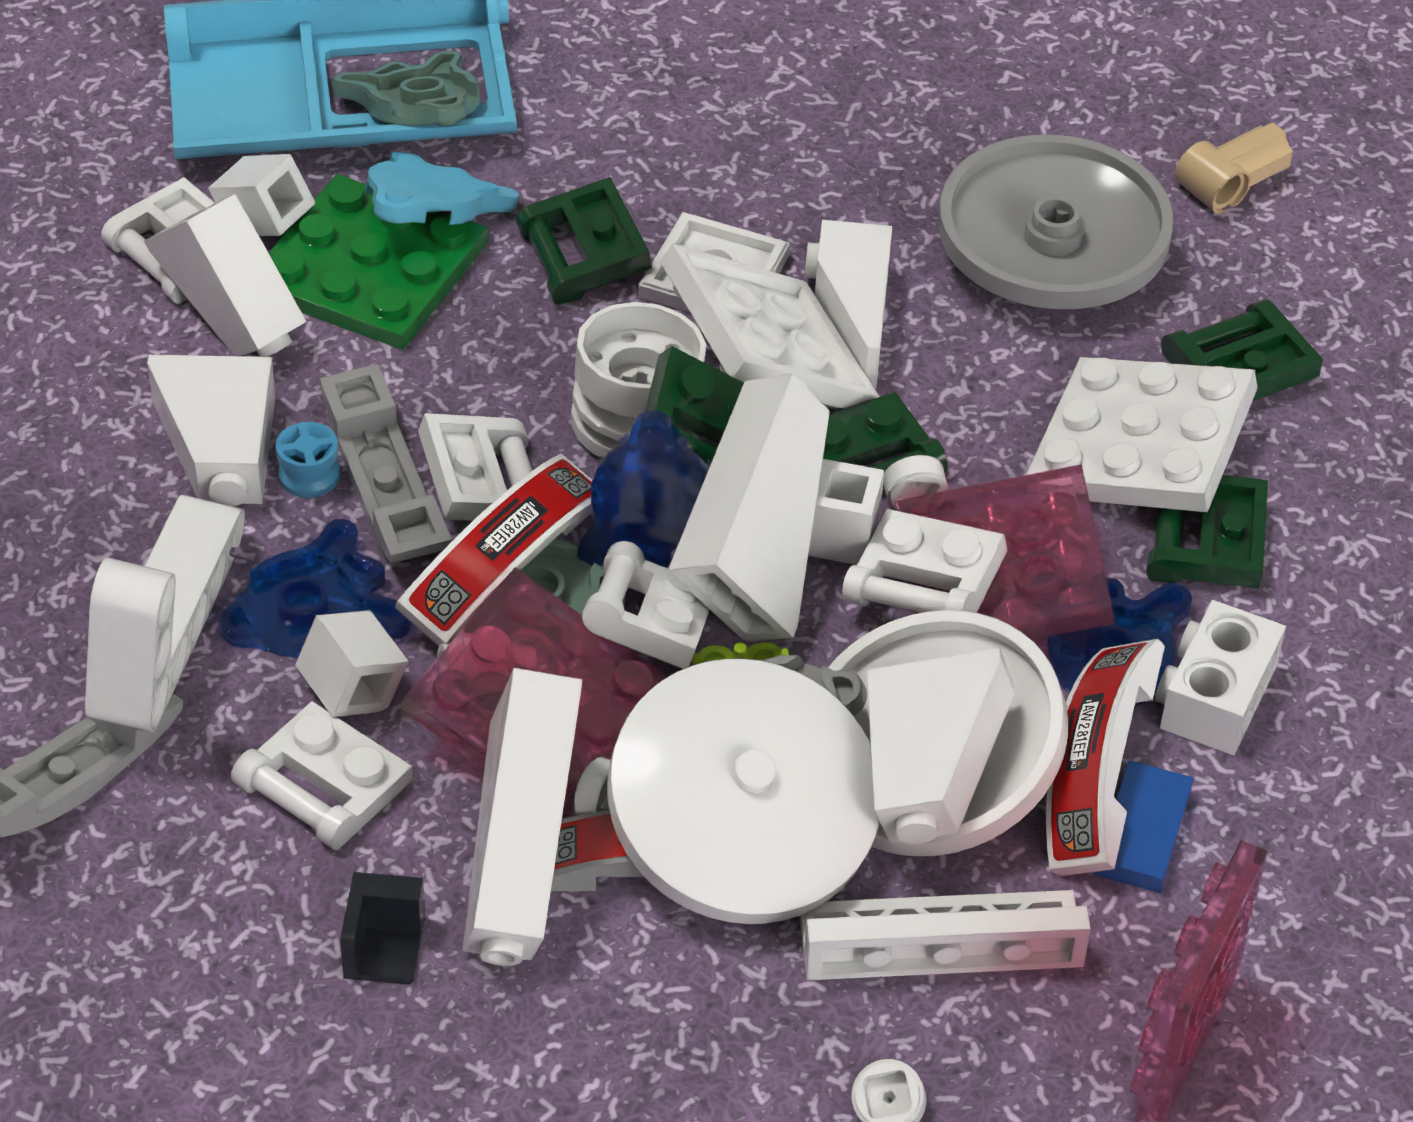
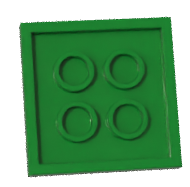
(371, 271)

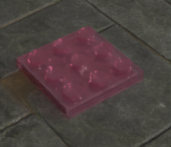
(1053, 561)
(539, 633)
(1193, 994)

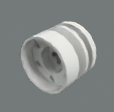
(617, 366)

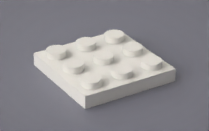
(766, 326)
(1148, 430)

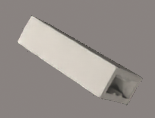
(756, 511)
(520, 815)

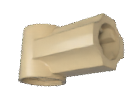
(1226, 172)

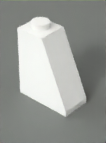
(229, 278)
(217, 421)
(933, 738)

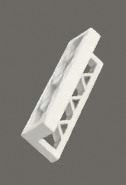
(941, 938)

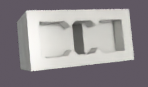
(1220, 676)

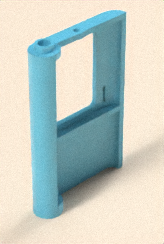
(258, 80)

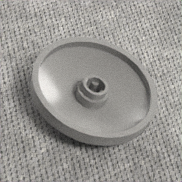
(1055, 221)

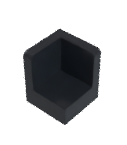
(382, 928)

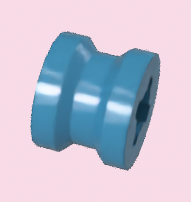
(308, 459)

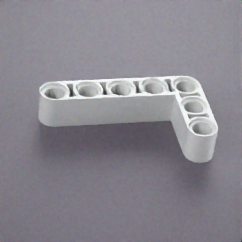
(153, 613)

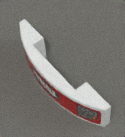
(502, 537)
(1081, 808)

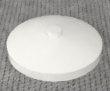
(1030, 738)
(743, 791)

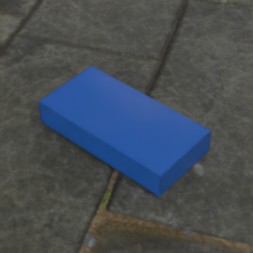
(1155, 811)

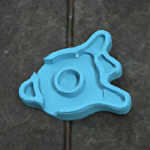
(411, 187)

